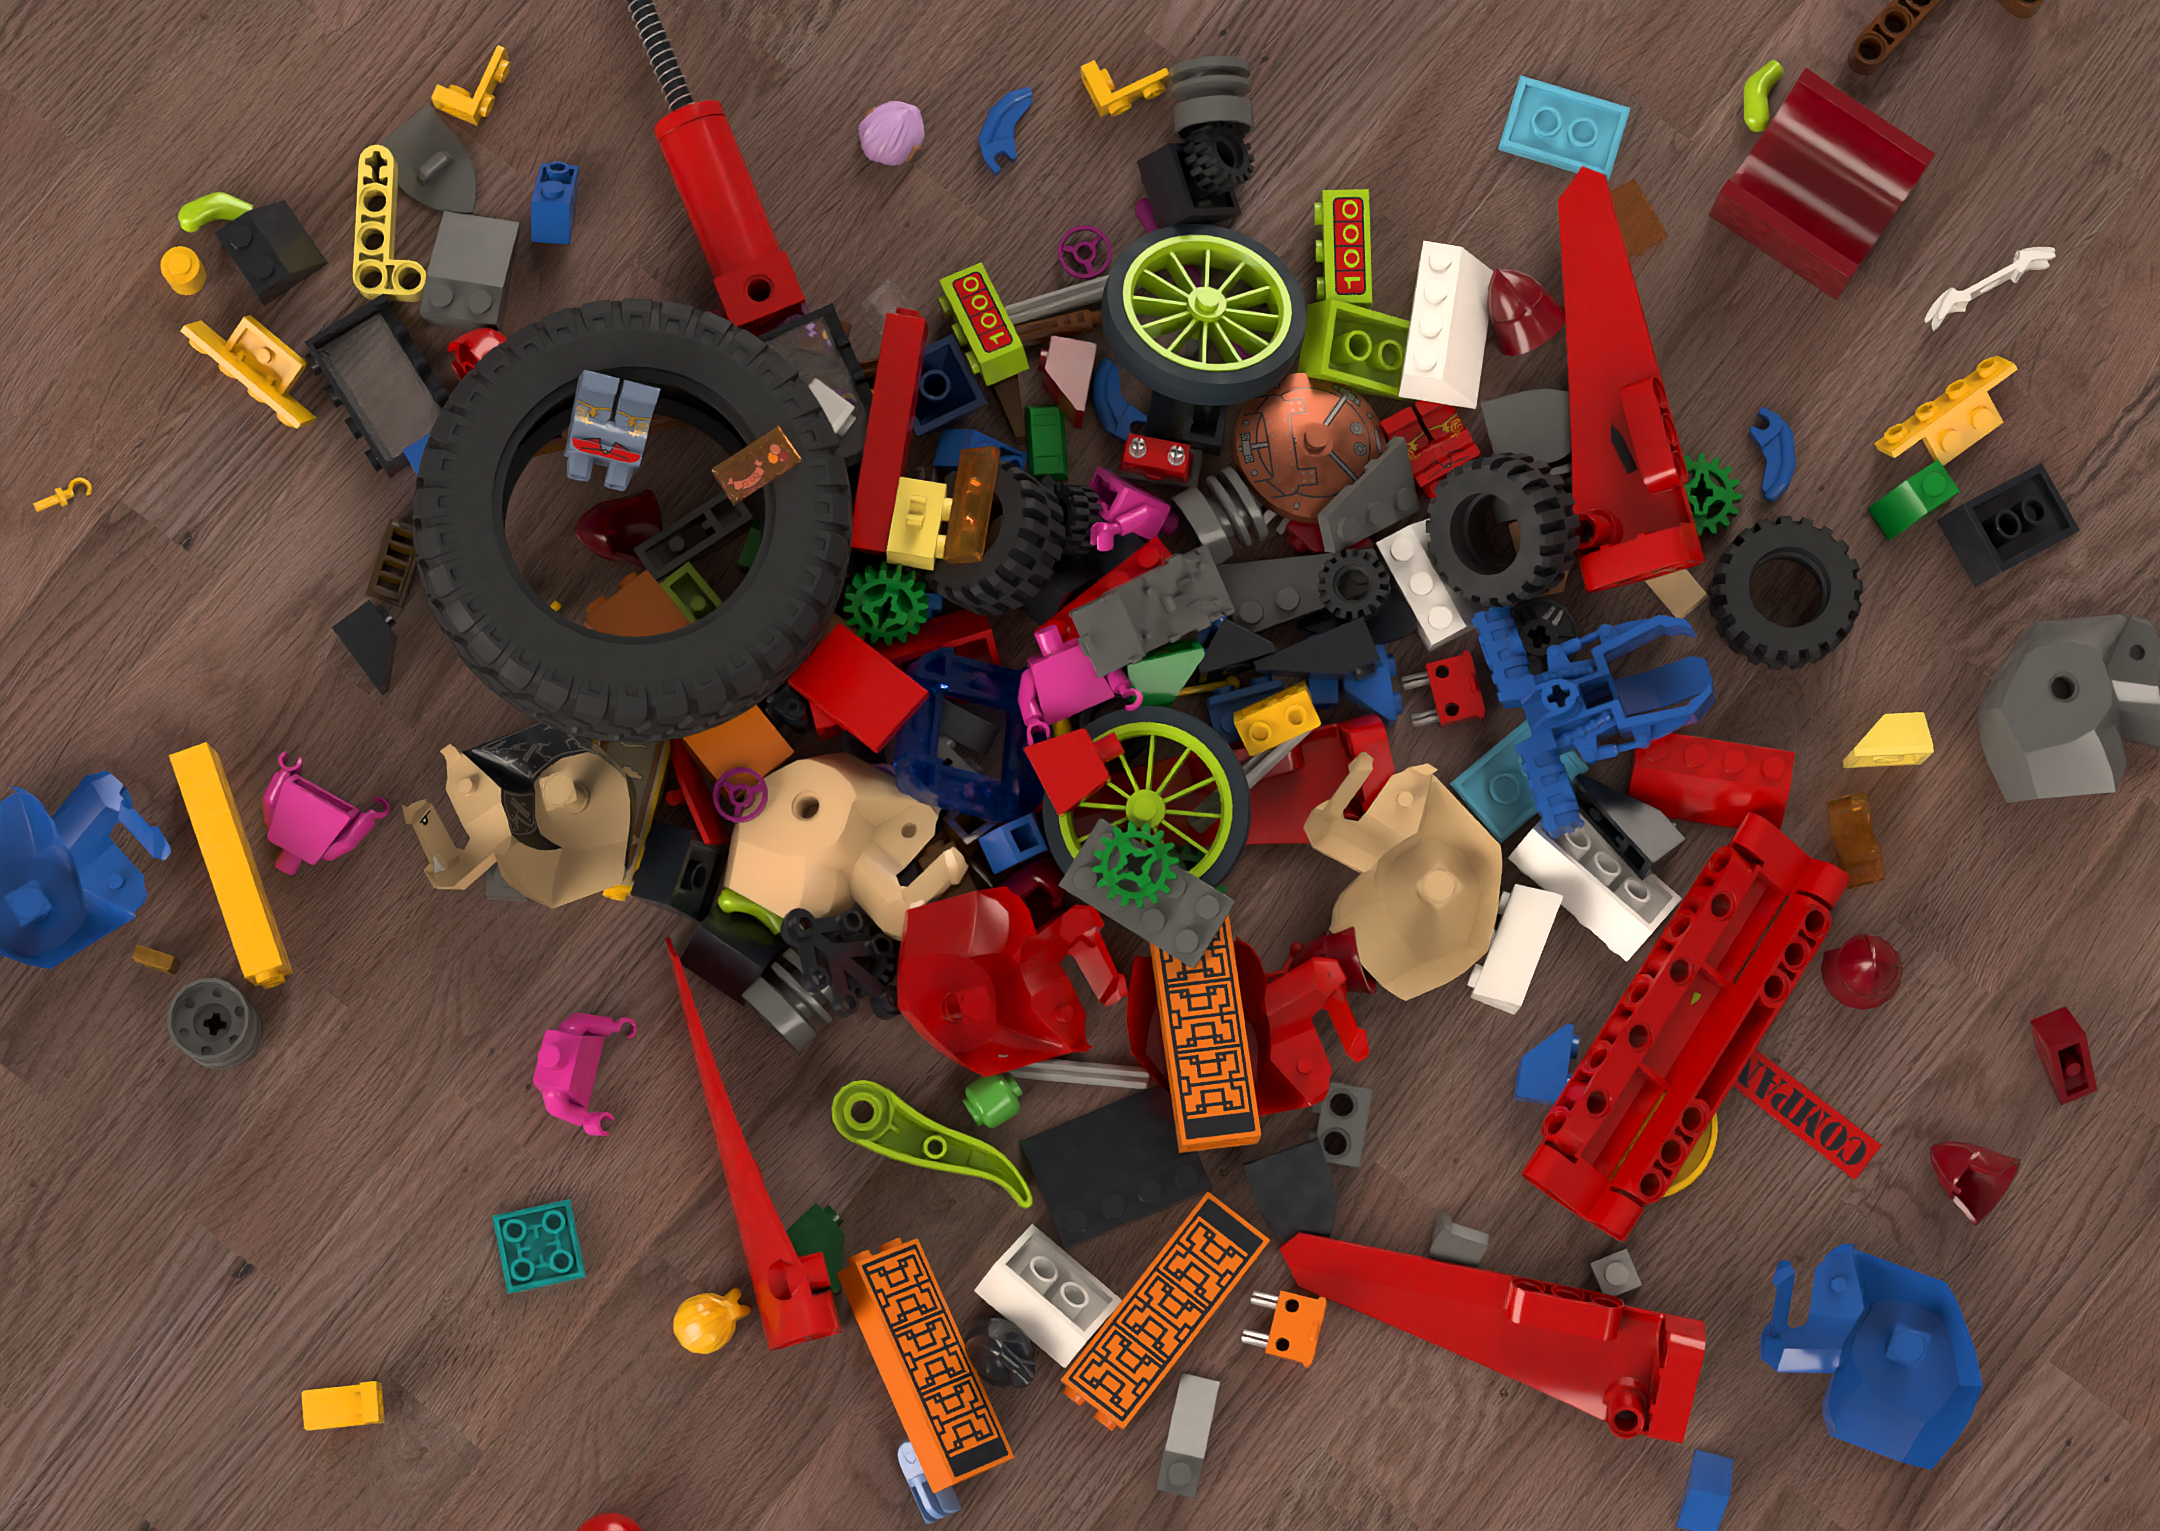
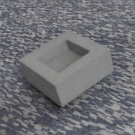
(1615, 1273)

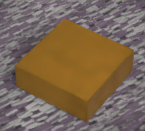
(156, 960)

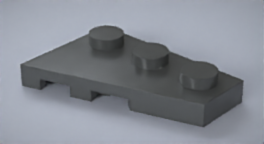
(1373, 502)

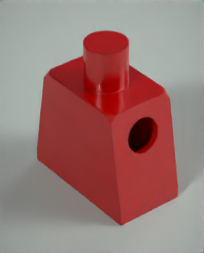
(1073, 766)

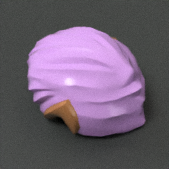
(892, 133)

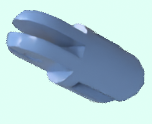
(931, 1505)

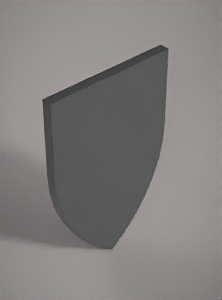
(433, 163)
(1530, 424)

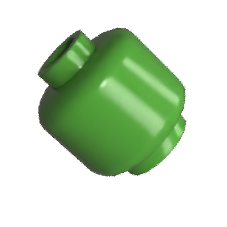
(992, 1100)

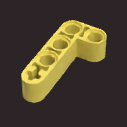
(381, 223)

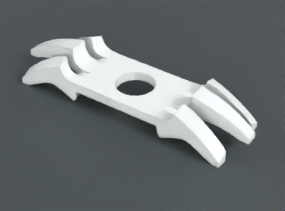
(1956, 301)

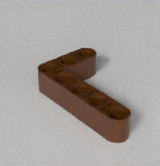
(1910, 18)

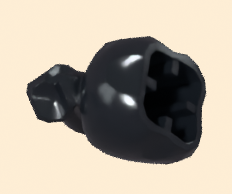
(1001, 1352)

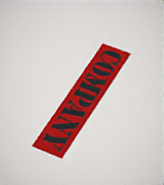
(1806, 1115)

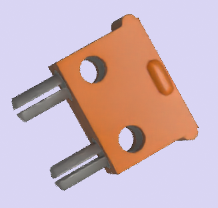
(1299, 1328)

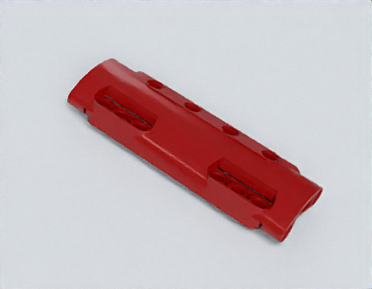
(1680, 1046)

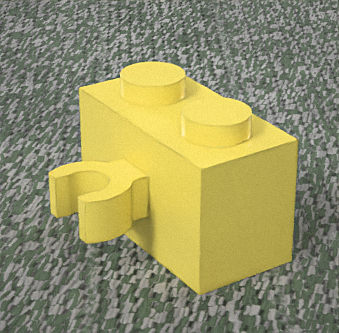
(917, 523)

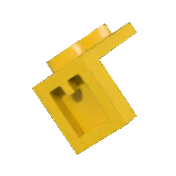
(1100, 86)
(457, 100)
(343, 1406)

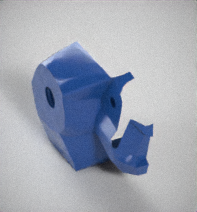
(65, 874)
(1894, 1352)

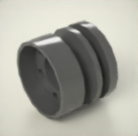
(1211, 91)
(1220, 515)
(789, 1003)
(207, 1004)

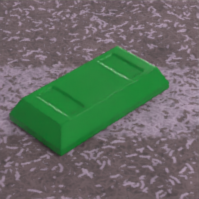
(1046, 442)

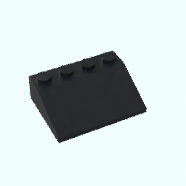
(1114, 1167)

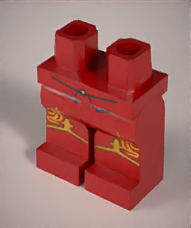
(1433, 440)

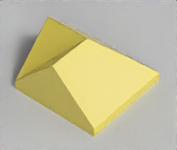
(1893, 742)

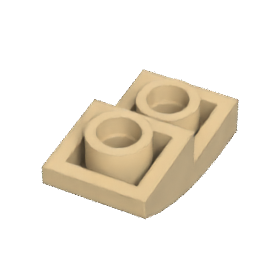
(1678, 592)

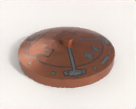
(1304, 444)

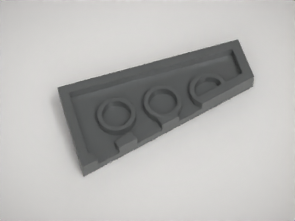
(1283, 589)

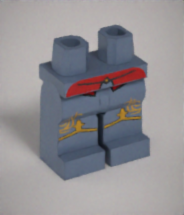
(606, 442)

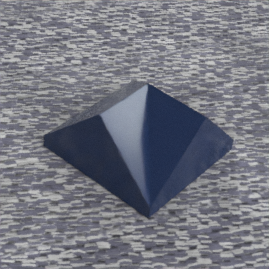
(946, 389)

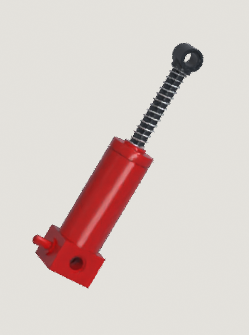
(719, 195)

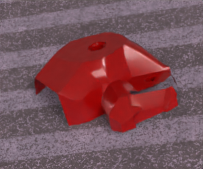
(992, 985)
(1282, 1041)

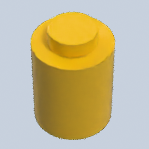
(183, 270)

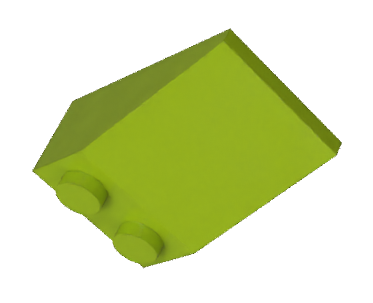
(1354, 348)

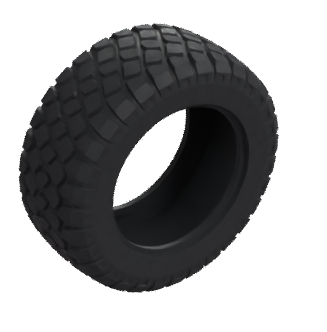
(600, 681)

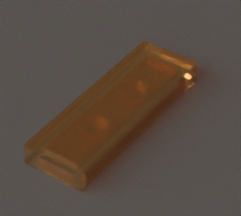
(971, 505)

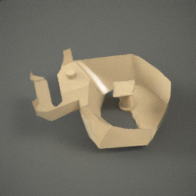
(836, 839)
(1423, 879)

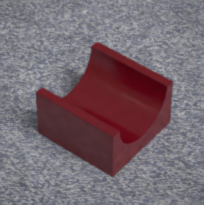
(1821, 184)

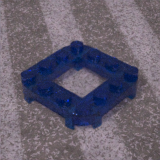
(916, 746)

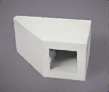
(834, 406)

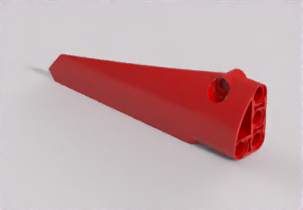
(1613, 376)
(1278, 800)
(777, 1274)
(1538, 1332)

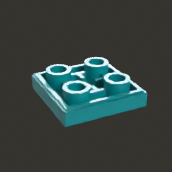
(539, 1246)

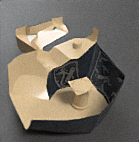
(575, 816)

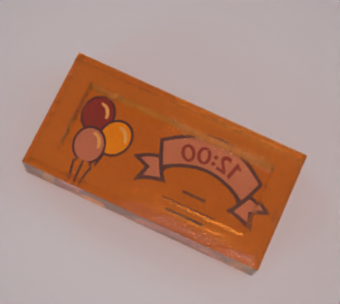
(756, 465)

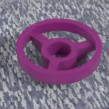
(1084, 244)
(734, 790)

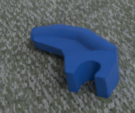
(998, 129)
(1112, 409)
(1779, 452)

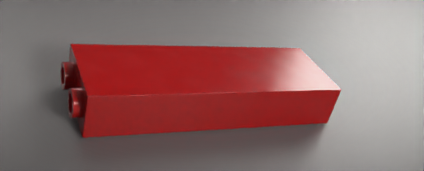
(889, 429)

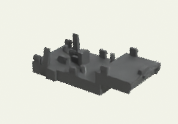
(1151, 610)

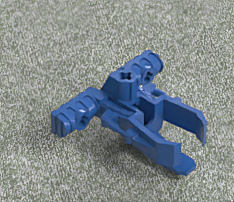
(1583, 704)

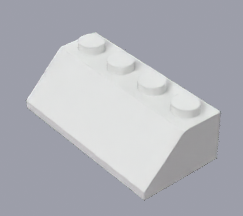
(1446, 327)
(1596, 885)

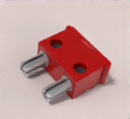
(1156, 458)
(1456, 690)

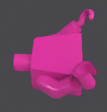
(1128, 509)
(1064, 684)
(310, 820)
(569, 1067)

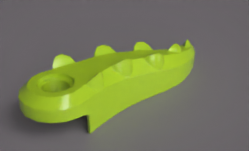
(917, 1140)

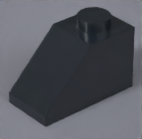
(370, 641)

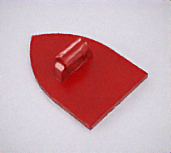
(697, 796)

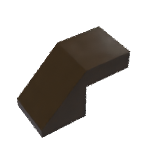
(964, 832)

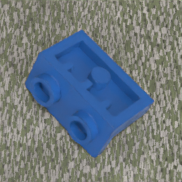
(1228, 700)

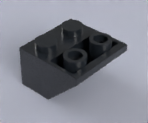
(1186, 423)

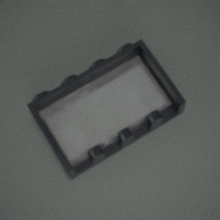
(821, 350)
(379, 381)

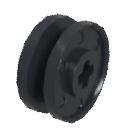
(1544, 618)

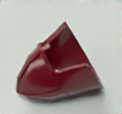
(1522, 312)
(620, 525)
(1038, 888)
(1344, 949)
(1862, 972)
(1973, 1176)

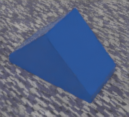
(1706, 1492)

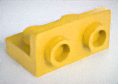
(1276, 719)

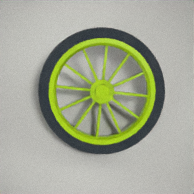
(1203, 314)
(1149, 807)

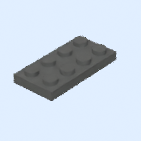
(1178, 924)

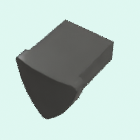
(1456, 1242)

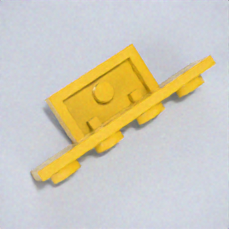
(259, 363)
(1954, 418)

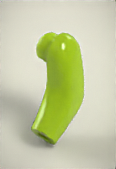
(1756, 95)
(211, 208)
(733, 901)

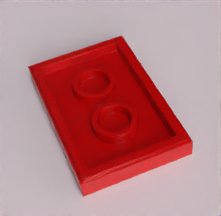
(858, 688)

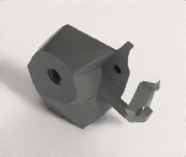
(2067, 705)

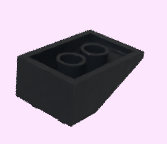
(2008, 525)

